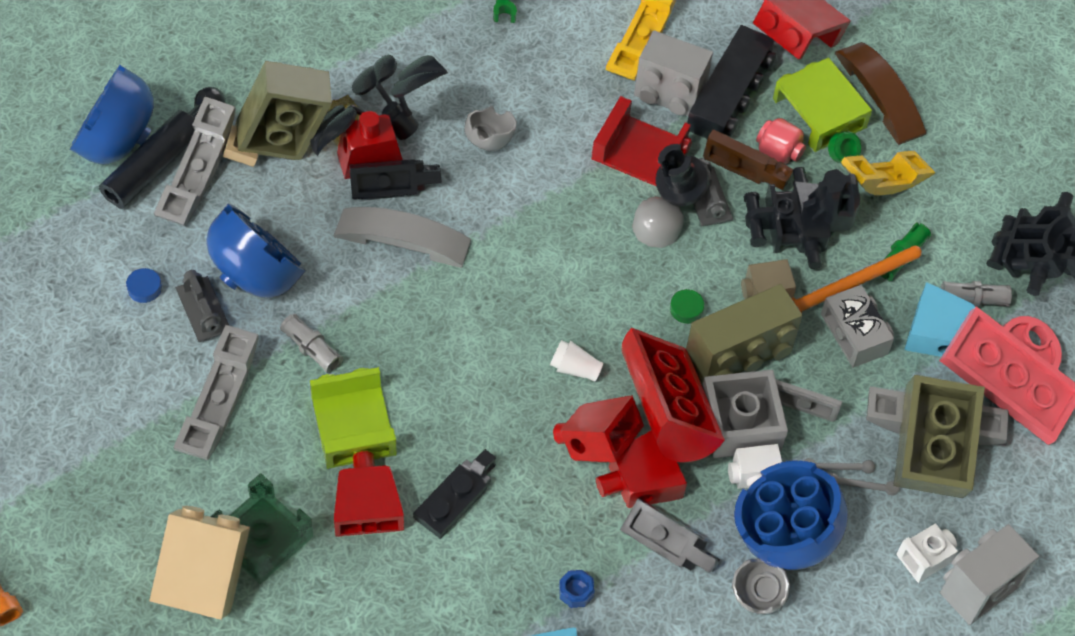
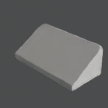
(808, 401)

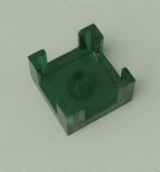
(273, 530)

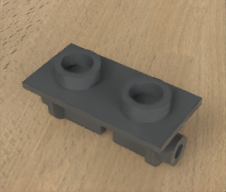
(712, 206)
(201, 306)

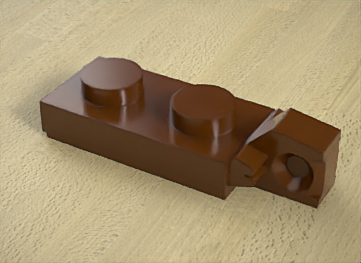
(745, 160)

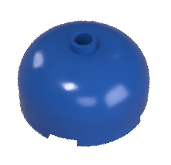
(116, 119)
(250, 255)
(792, 515)

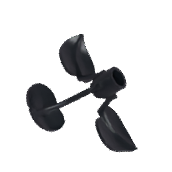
(403, 123)

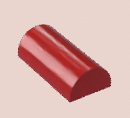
(671, 397)

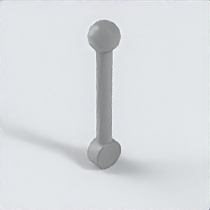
(867, 466)
(888, 488)

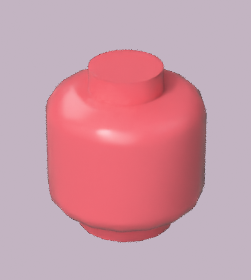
(781, 140)

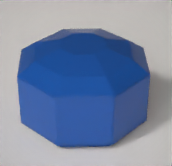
(576, 588)

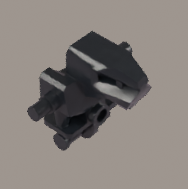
(805, 214)
(1037, 244)

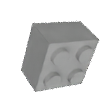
(672, 73)
(746, 410)
(988, 573)

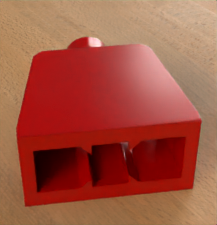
(368, 141)
(600, 429)
(643, 474)
(367, 499)

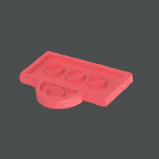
(1015, 370)

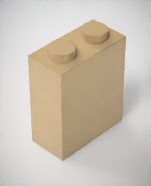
(200, 562)

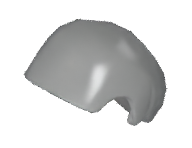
(487, 123)
(657, 222)
(760, 578)

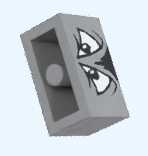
(857, 325)

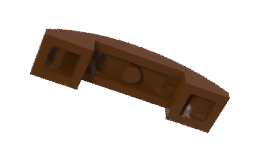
(885, 89)

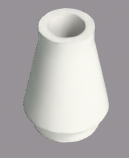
(575, 361)

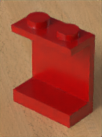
(799, 21)
(633, 144)

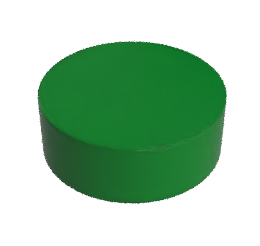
(844, 145)
(686, 306)

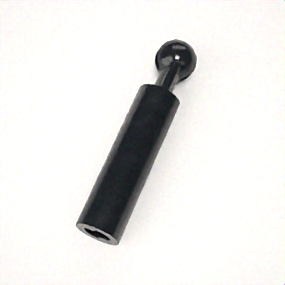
(154, 153)

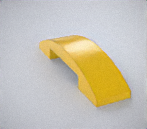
(649, 16)
(889, 177)

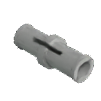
(980, 293)
(311, 343)

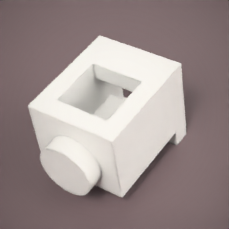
(749, 463)
(923, 560)

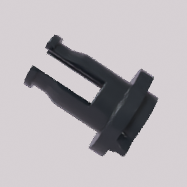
(680, 177)

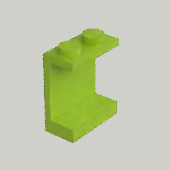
(824, 101)
(352, 416)

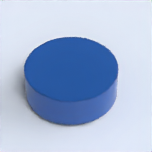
(143, 285)

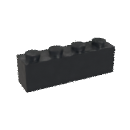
(731, 83)

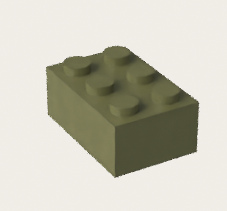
(283, 110)
(744, 334)
(939, 436)

